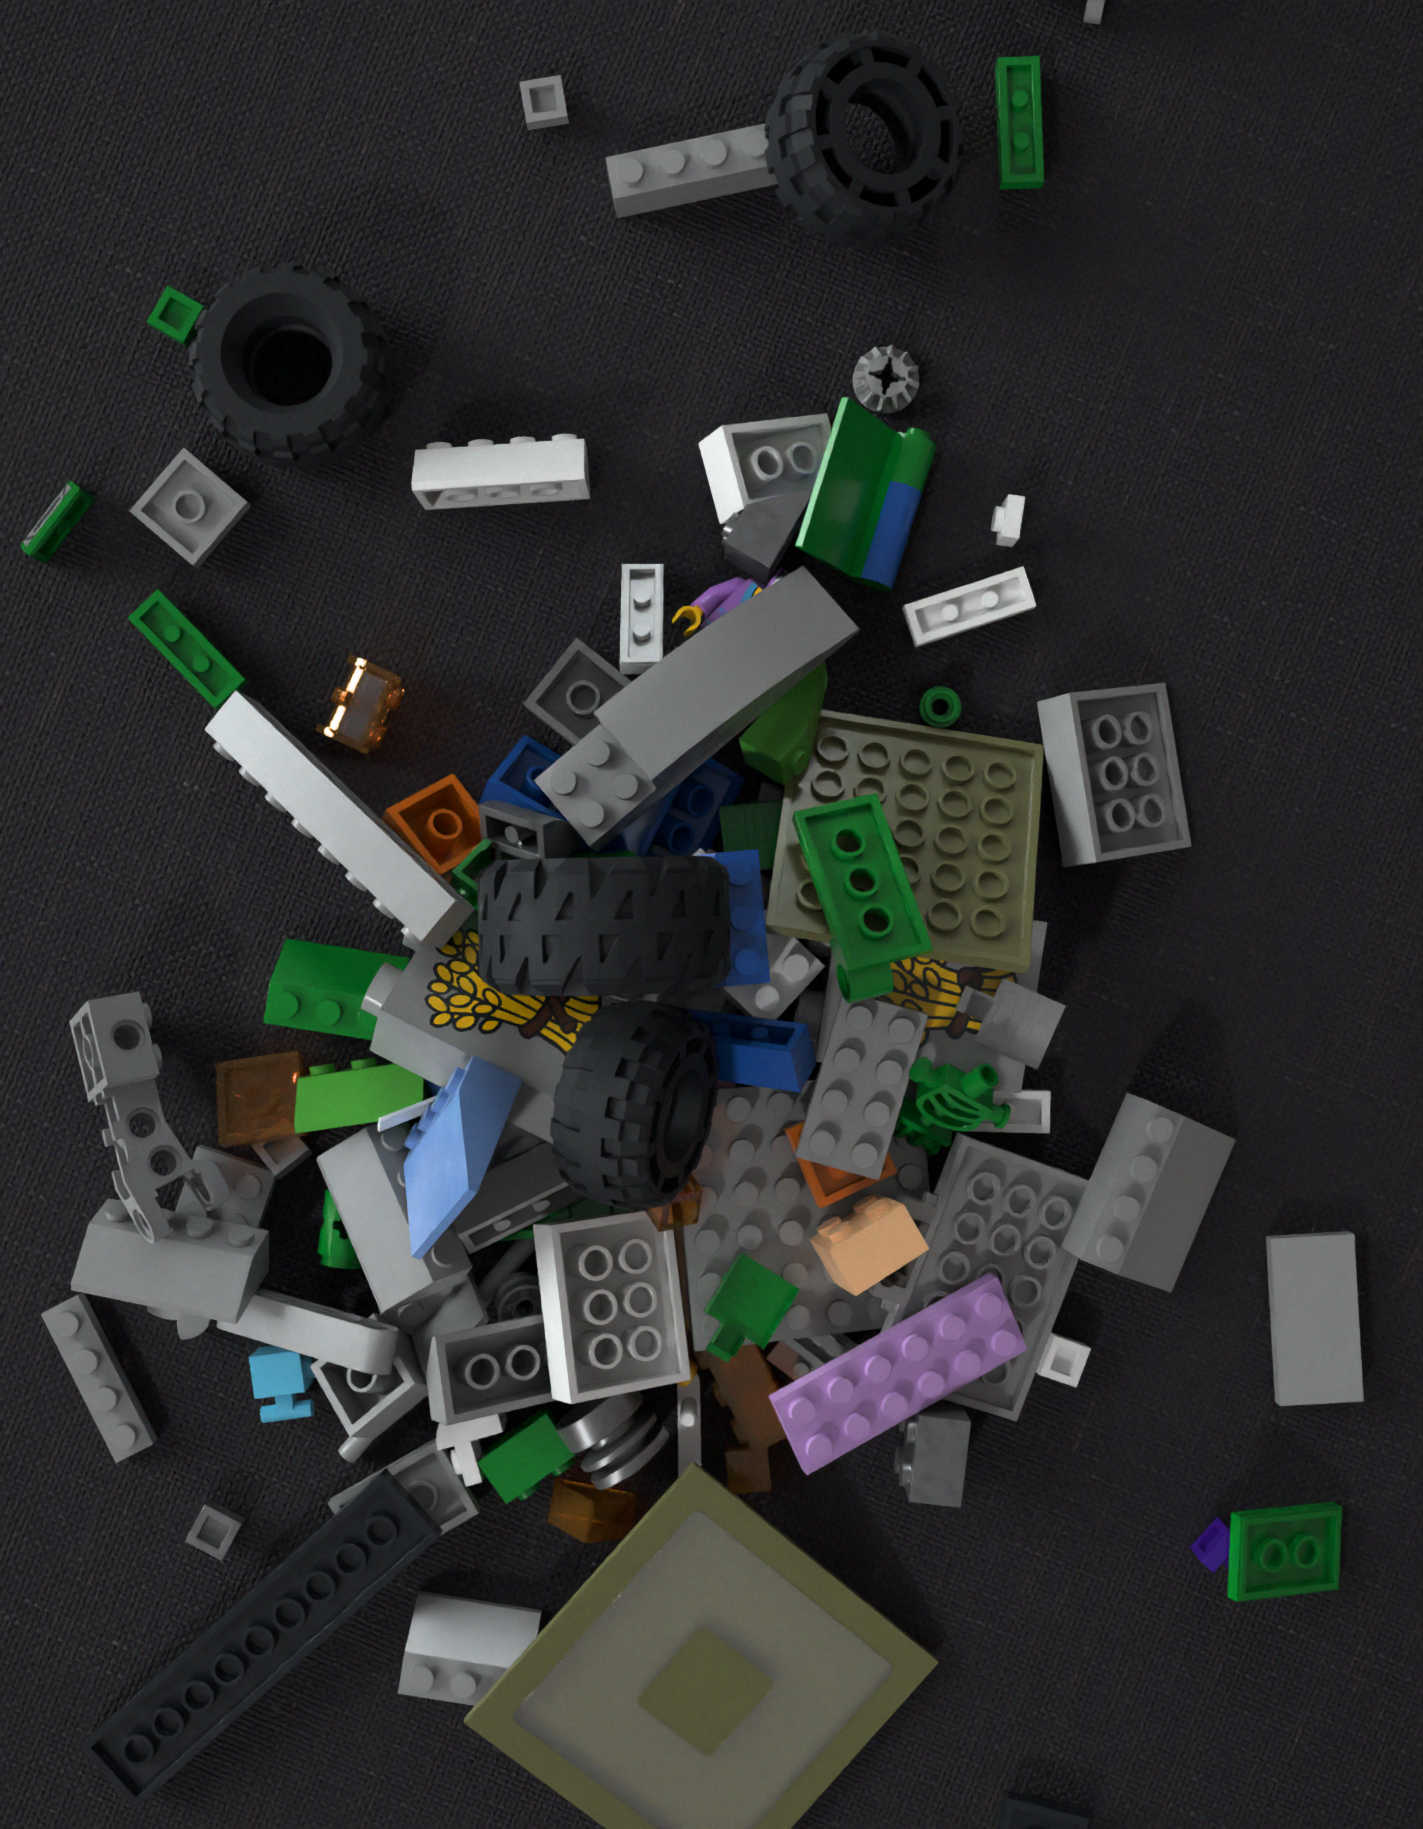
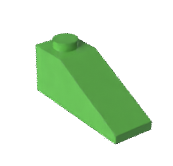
(785, 733)

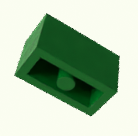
(526, 1456)

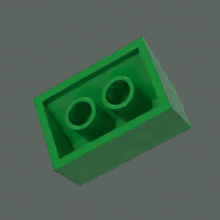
(324, 988)

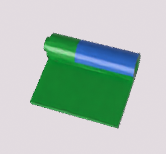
(866, 496)

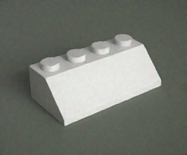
(501, 472)

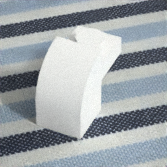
(465, 1439)

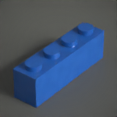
(760, 1050)

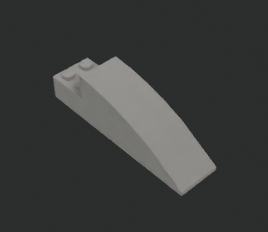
(693, 705)

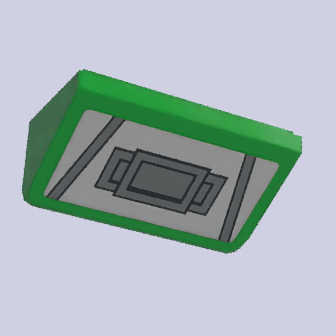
(57, 522)

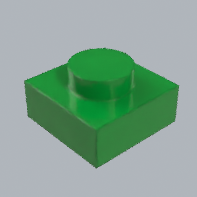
(176, 316)

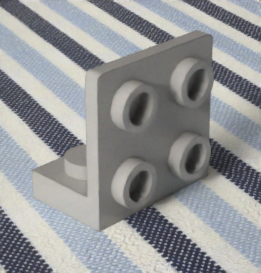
(438, 1314)

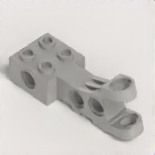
(121, 1073)

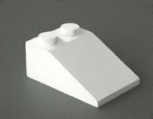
(763, 460)

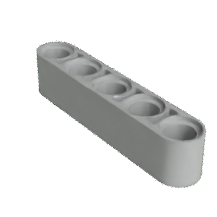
(317, 1332)

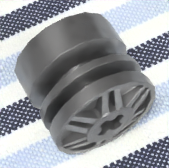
(617, 1439)

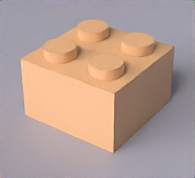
(868, 1243)

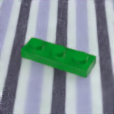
(1019, 122)
(188, 649)

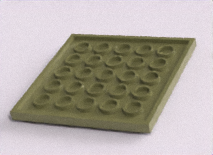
(960, 821)

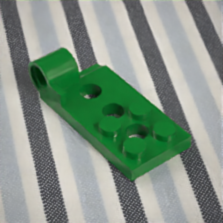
(860, 953)

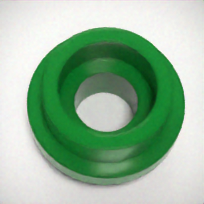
(943, 694)

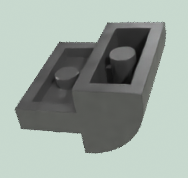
(524, 833)

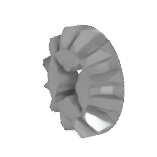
(869, 388)

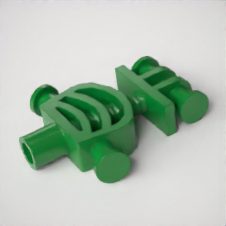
(948, 1102)

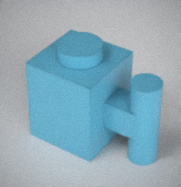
(282, 1375)

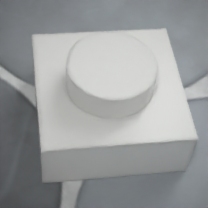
(1008, 520)
(1063, 1359)

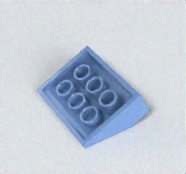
(454, 1147)

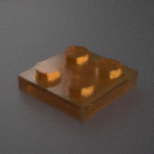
(257, 1098)

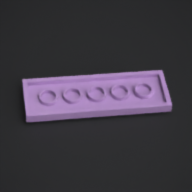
(898, 1373)

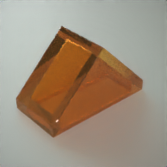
(590, 1512)

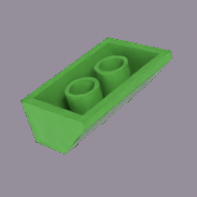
(355, 1095)

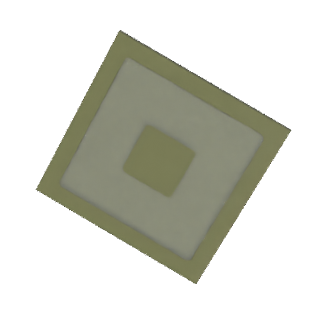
(702, 1675)

